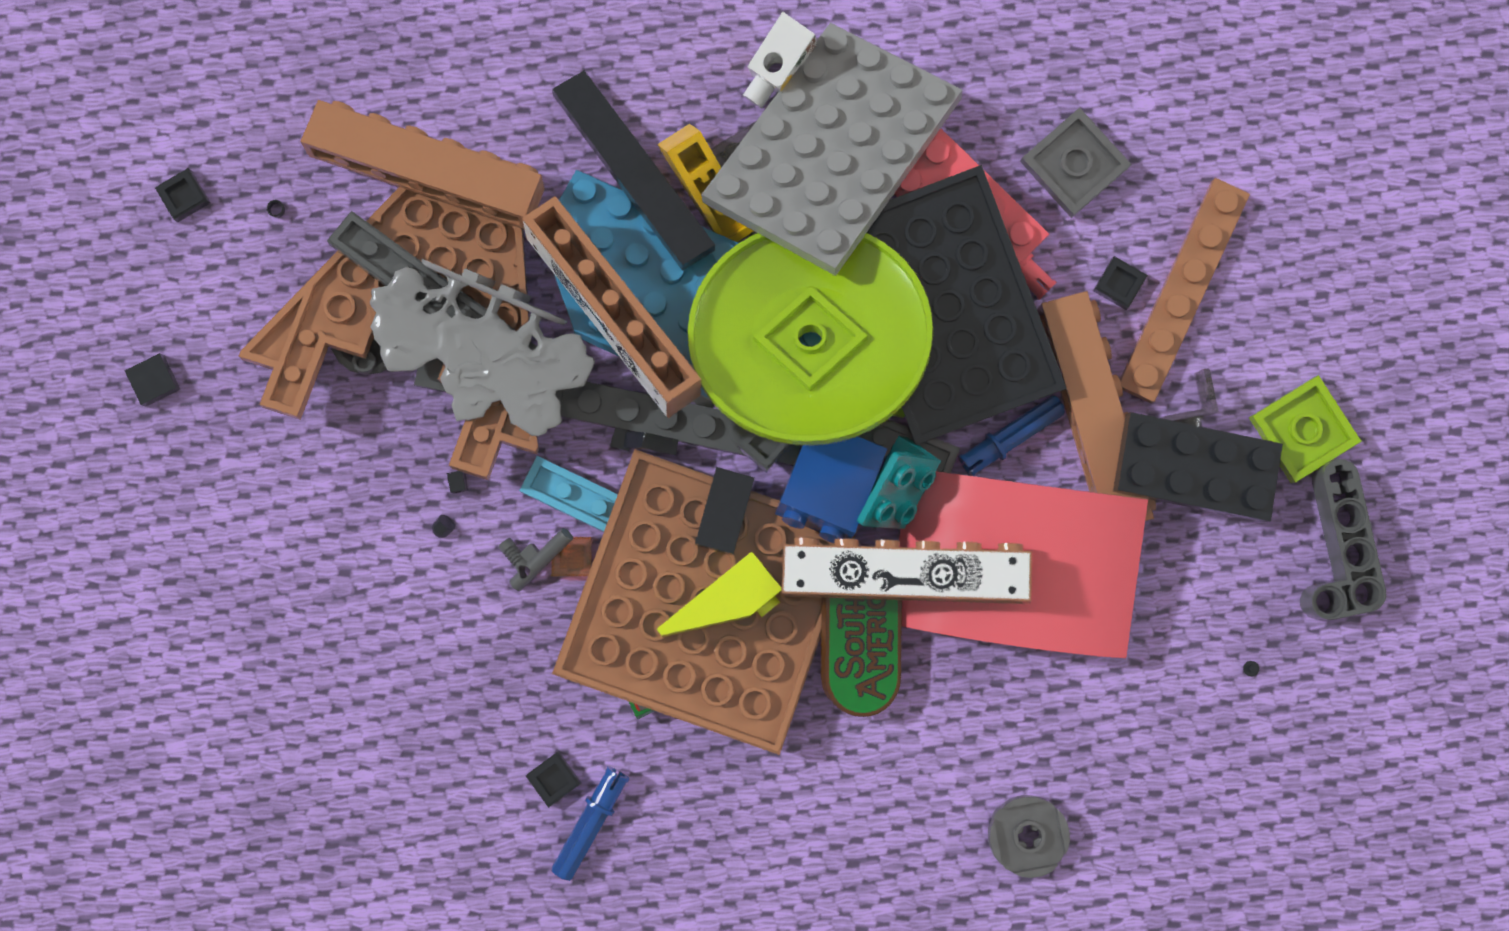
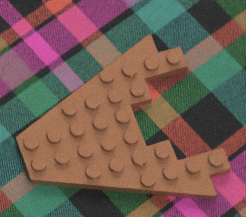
(337, 312)

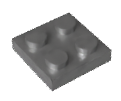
(1075, 162)

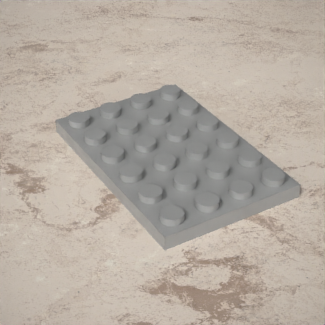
(832, 148)

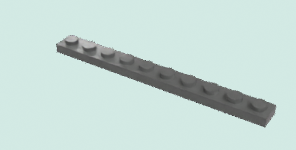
(636, 413)

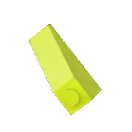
(732, 597)

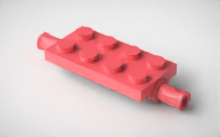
(946, 158)

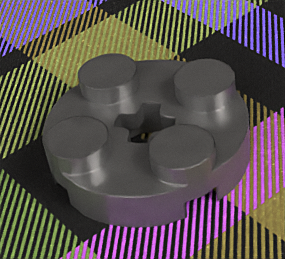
(1047, 848)

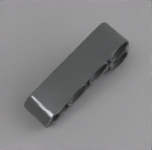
(1338, 539)

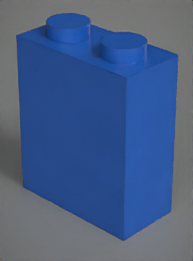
(831, 487)

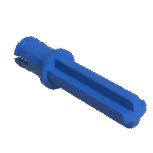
(1012, 435)
(589, 823)

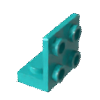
(899, 486)

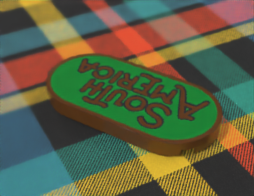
(861, 653)

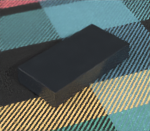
(724, 511)

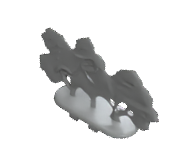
(480, 355)

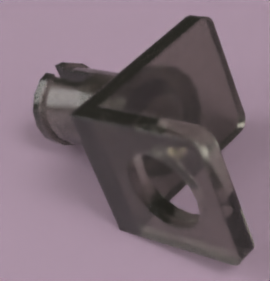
(1207, 401)

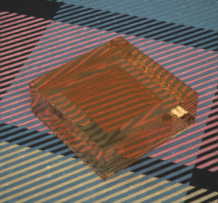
(573, 559)

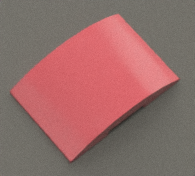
(1081, 562)

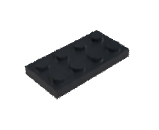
(1197, 467)

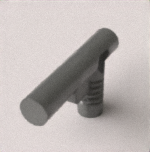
(532, 557)

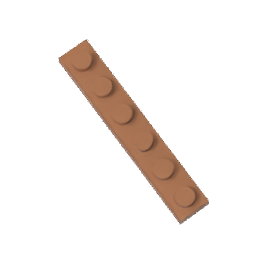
(1183, 290)

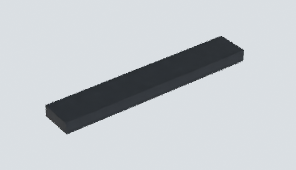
(633, 170)

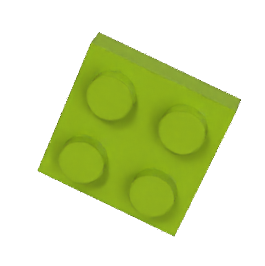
(1307, 426)

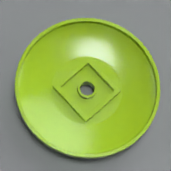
(766, 381)

